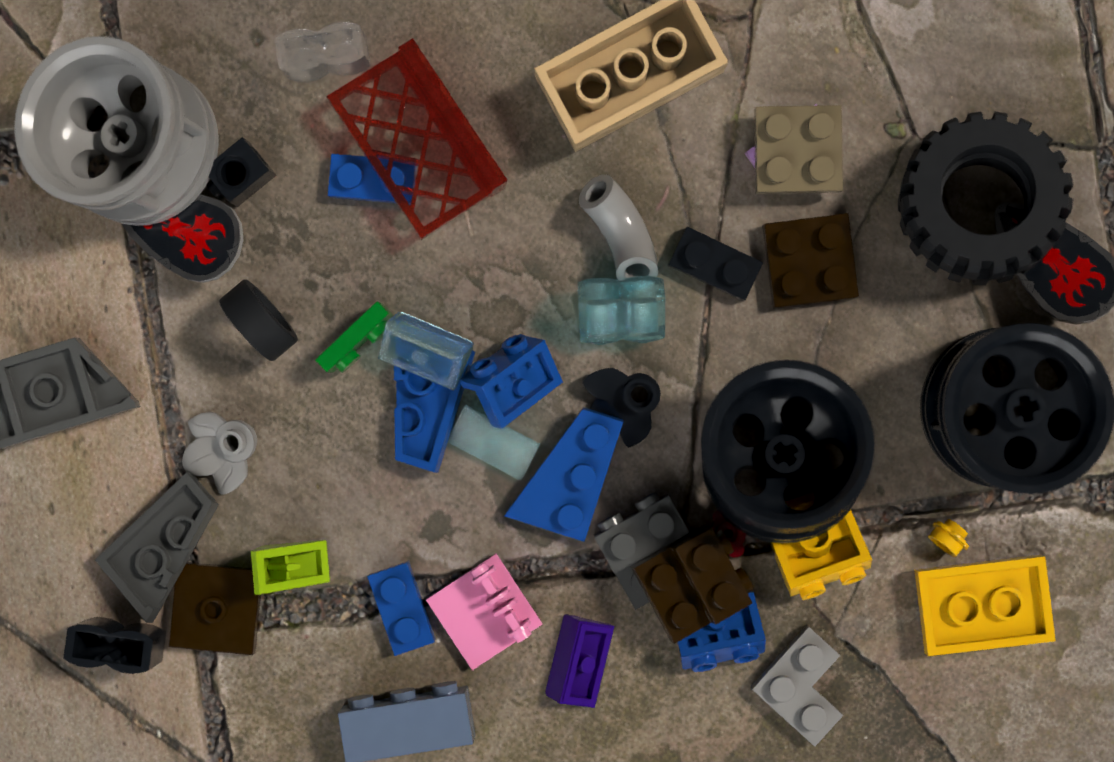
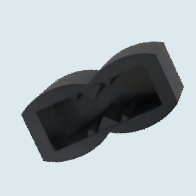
(121, 647)

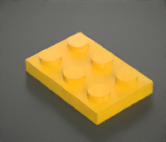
(985, 605)

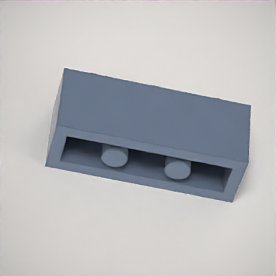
(406, 722)

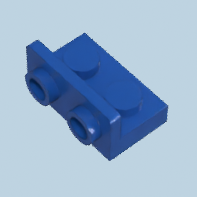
(513, 378)
(734, 638)

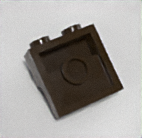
(693, 582)

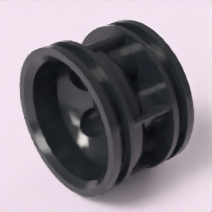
(1081, 390)
(836, 419)

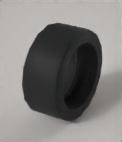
(258, 320)

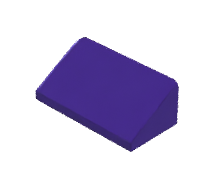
(579, 661)

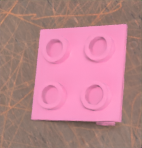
(484, 612)

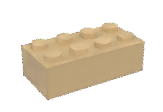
(630, 70)

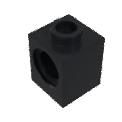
(257, 173)

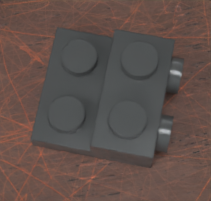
(637, 537)

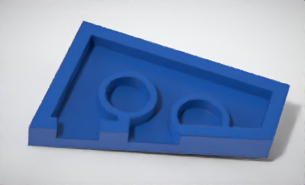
(424, 418)
(571, 478)

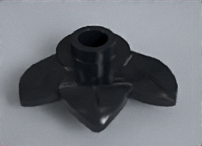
(614, 399)

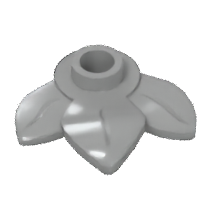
(214, 452)

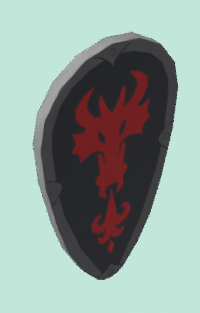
(197, 242)
(1072, 279)

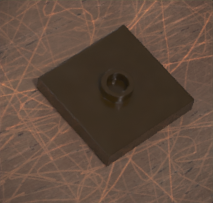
(215, 609)

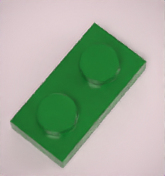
(343, 351)

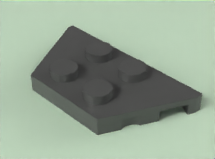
(56, 391)

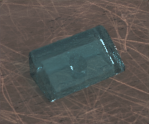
(425, 350)
(498, 447)

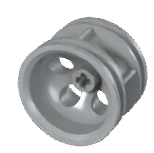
(168, 139)

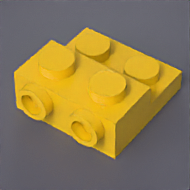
(824, 559)

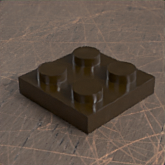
(810, 260)

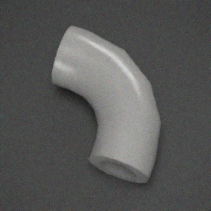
(621, 227)

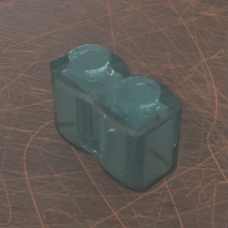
(621, 310)

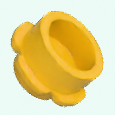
(949, 537)

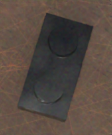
(715, 264)

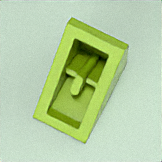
(289, 566)

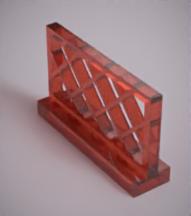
(448, 119)

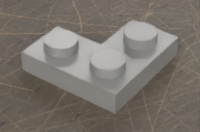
(789, 683)

